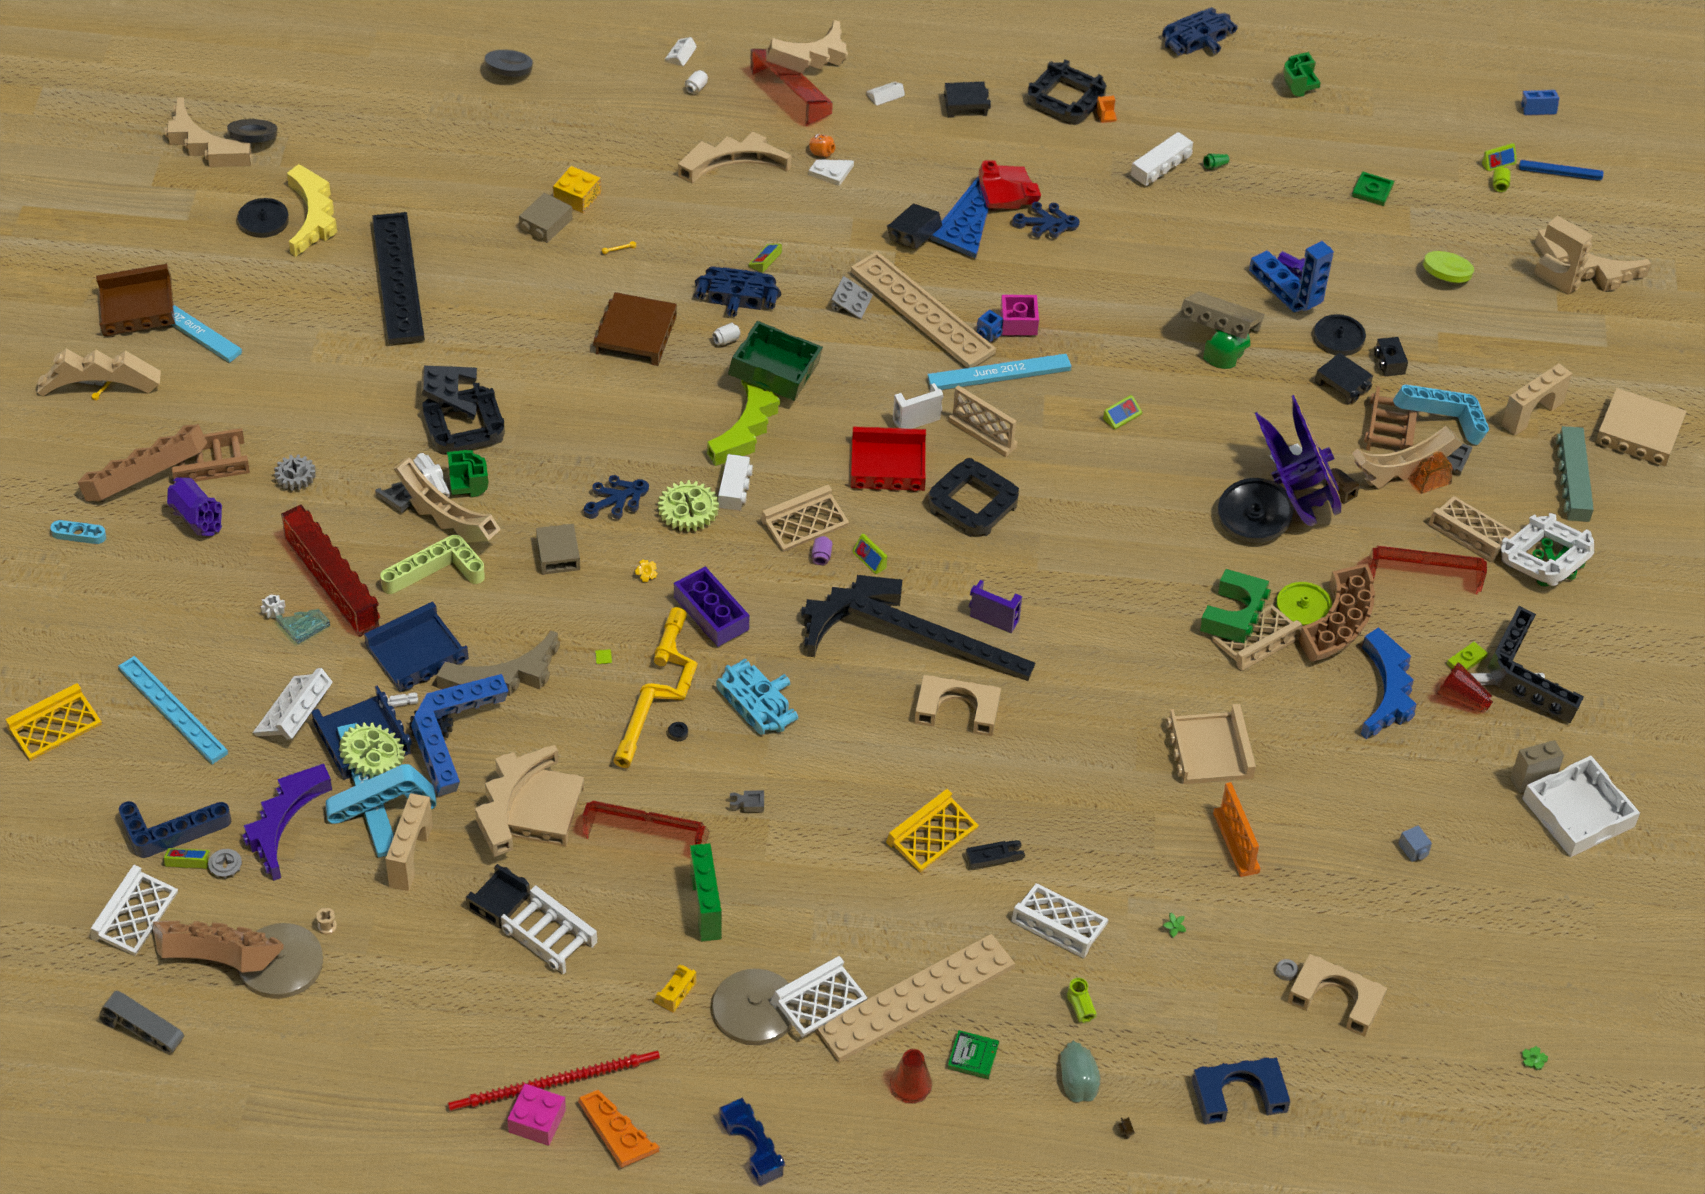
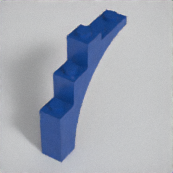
(1392, 664)

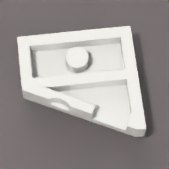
(831, 170)

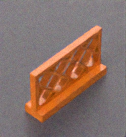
(1237, 832)

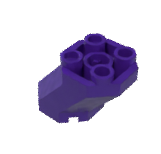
(195, 507)

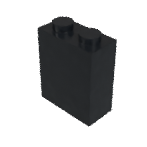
(914, 226)

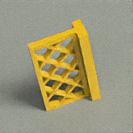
(42, 710)
(918, 821)

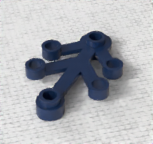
(1066, 222)
(636, 488)

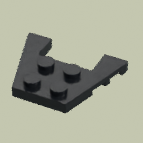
(441, 386)

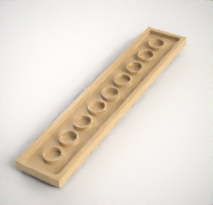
(923, 310)
(915, 997)

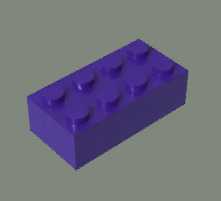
(711, 606)

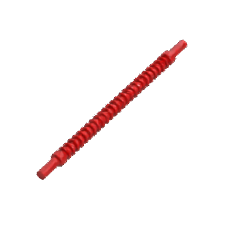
(633, 1060)

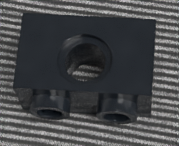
(1391, 356)

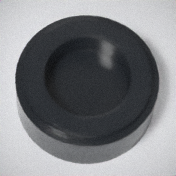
(678, 731)

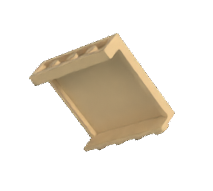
(1640, 427)
(1211, 746)
(546, 807)

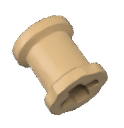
(326, 919)

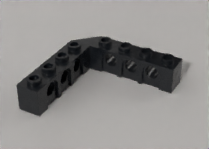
(1524, 683)

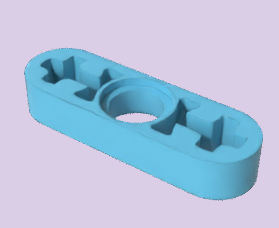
(68, 528)

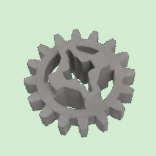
(295, 472)

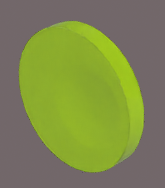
(1448, 266)
(1303, 602)

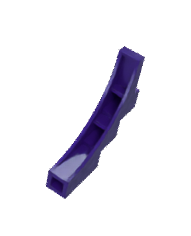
(293, 794)

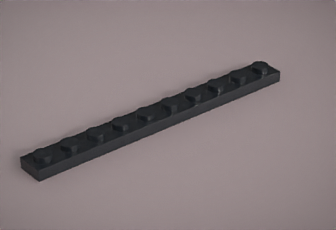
(942, 637)

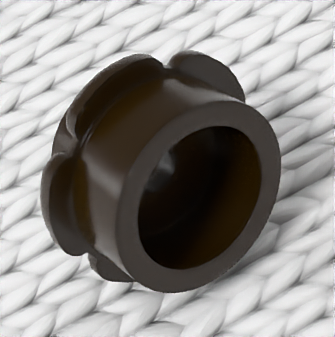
(1126, 1127)

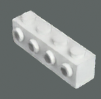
(1162, 158)

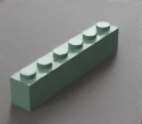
(1574, 474)

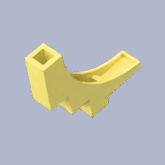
(320, 209)

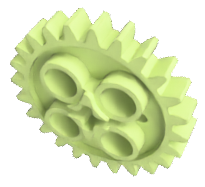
(675, 509)
(371, 750)

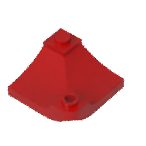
(1007, 186)

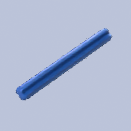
(1561, 170)

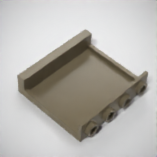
(1221, 314)

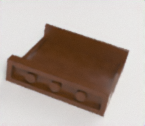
(136, 299)
(636, 326)

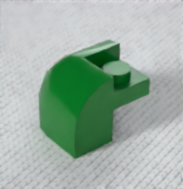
(1300, 74)
(1225, 349)
(467, 473)

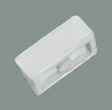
(681, 51)
(886, 93)

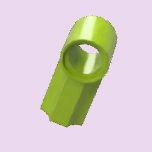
(1081, 1000)

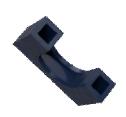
(1262, 1074)

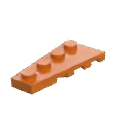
(616, 1130)

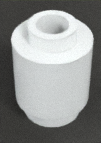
(696, 82)
(726, 334)

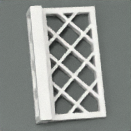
(294, 705)
(116, 906)
(1052, 928)
(806, 985)

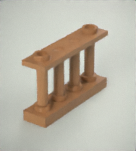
(1407, 431)
(219, 467)

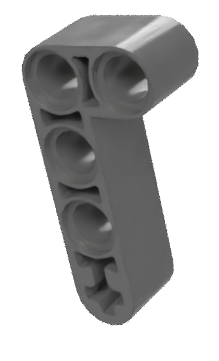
(140, 1021)

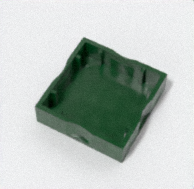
(775, 360)

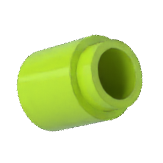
(1501, 179)

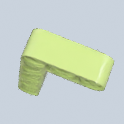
(431, 559)

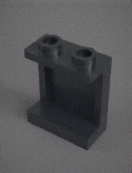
(966, 96)
(1345, 377)
(499, 896)

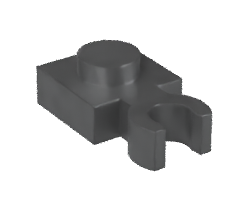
(751, 801)

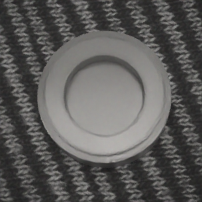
(1286, 970)

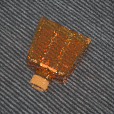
(1433, 473)

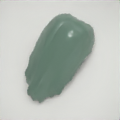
(1079, 1073)

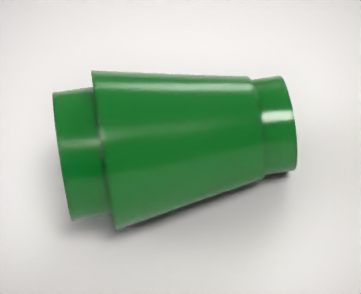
(1213, 161)

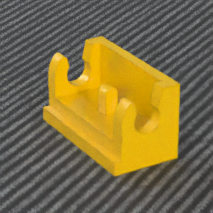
(676, 989)

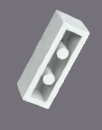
(735, 482)

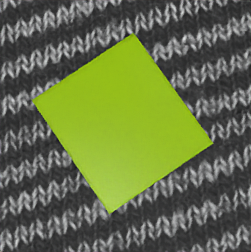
(603, 656)

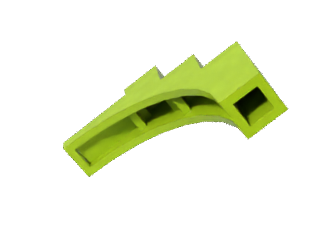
(741, 438)

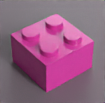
(1019, 314)
(536, 1114)

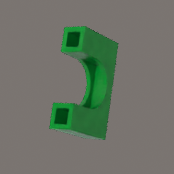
(1236, 624)
(705, 883)

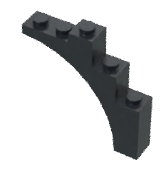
(822, 615)

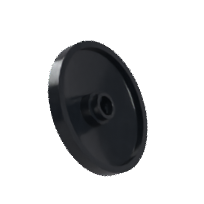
(1255, 510)

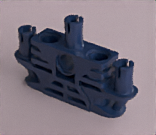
(1198, 31)
(737, 288)

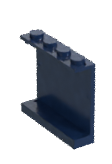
(365, 711)

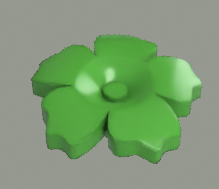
(1534, 1058)

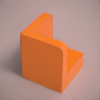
(1105, 109)

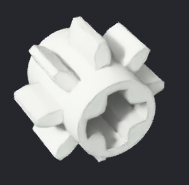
(273, 606)

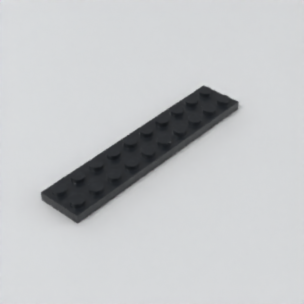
(398, 278)

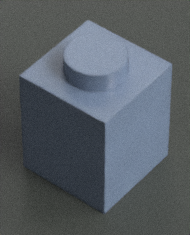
(1415, 843)

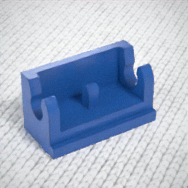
(1540, 102)

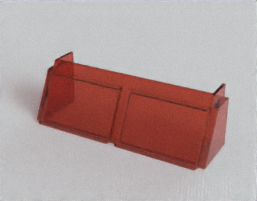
(817, 104)
(1429, 558)
(593, 807)

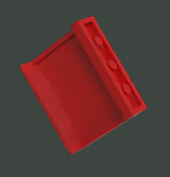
(888, 458)

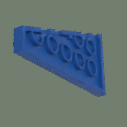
(964, 222)

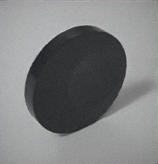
(508, 63)
(252, 130)
(263, 217)
(1339, 334)

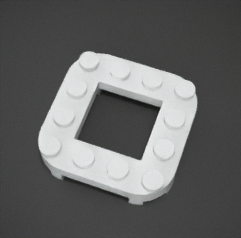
(1551, 572)

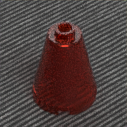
(1465, 689)
(911, 1078)

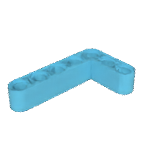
(1447, 403)
(378, 790)

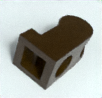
(1347, 486)

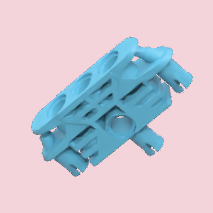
(757, 697)

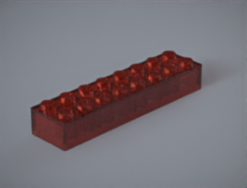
(330, 570)

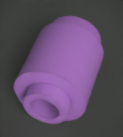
(821, 550)

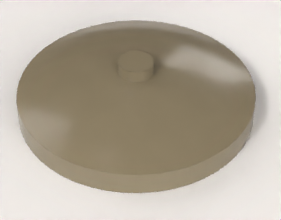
(292, 968)
(745, 1010)

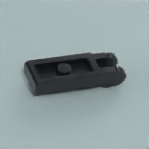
(994, 853)

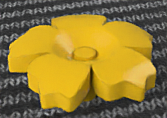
(647, 570)

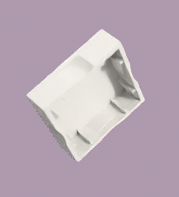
(1580, 806)

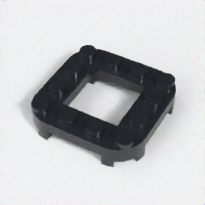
(1077, 111)
(490, 413)
(967, 472)

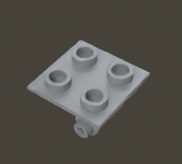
(851, 298)

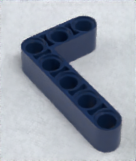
(172, 832)

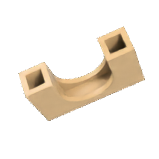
(1576, 244)
(1547, 389)
(939, 690)
(413, 826)
(1320, 974)

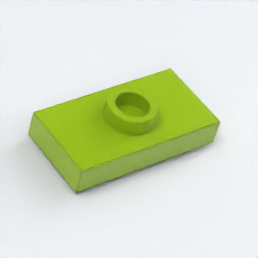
(1468, 656)

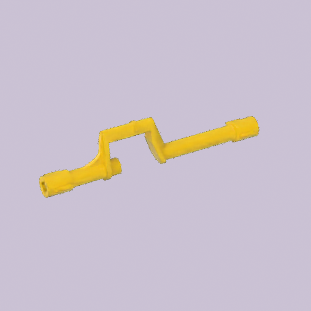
(664, 653)

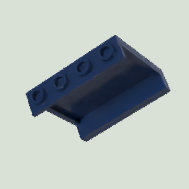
(414, 647)

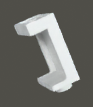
(918, 410)

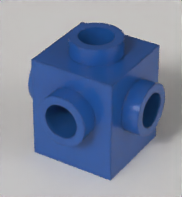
(990, 325)

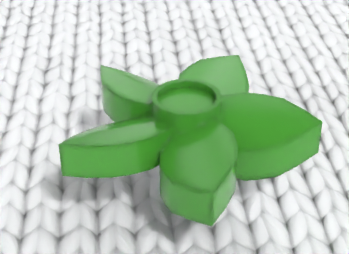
(1175, 924)

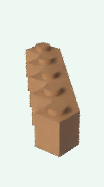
(142, 463)

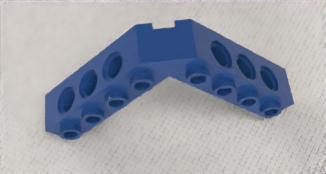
(1296, 293)
(446, 702)

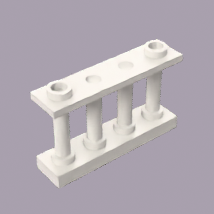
(554, 912)

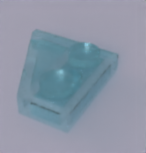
(303, 624)

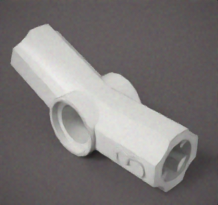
(431, 472)

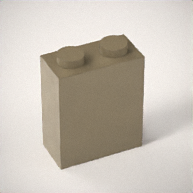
(545, 217)
(558, 549)
(1536, 763)

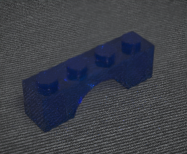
(740, 1120)

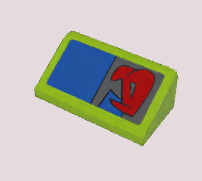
(1499, 157)
(766, 257)
(1122, 412)
(870, 554)
(186, 858)

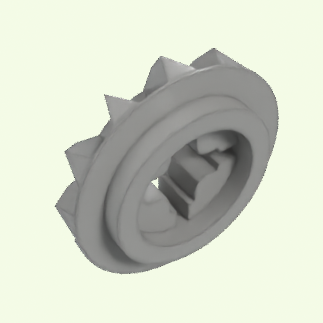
(217, 860)

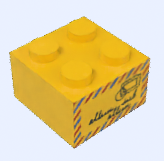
(577, 189)

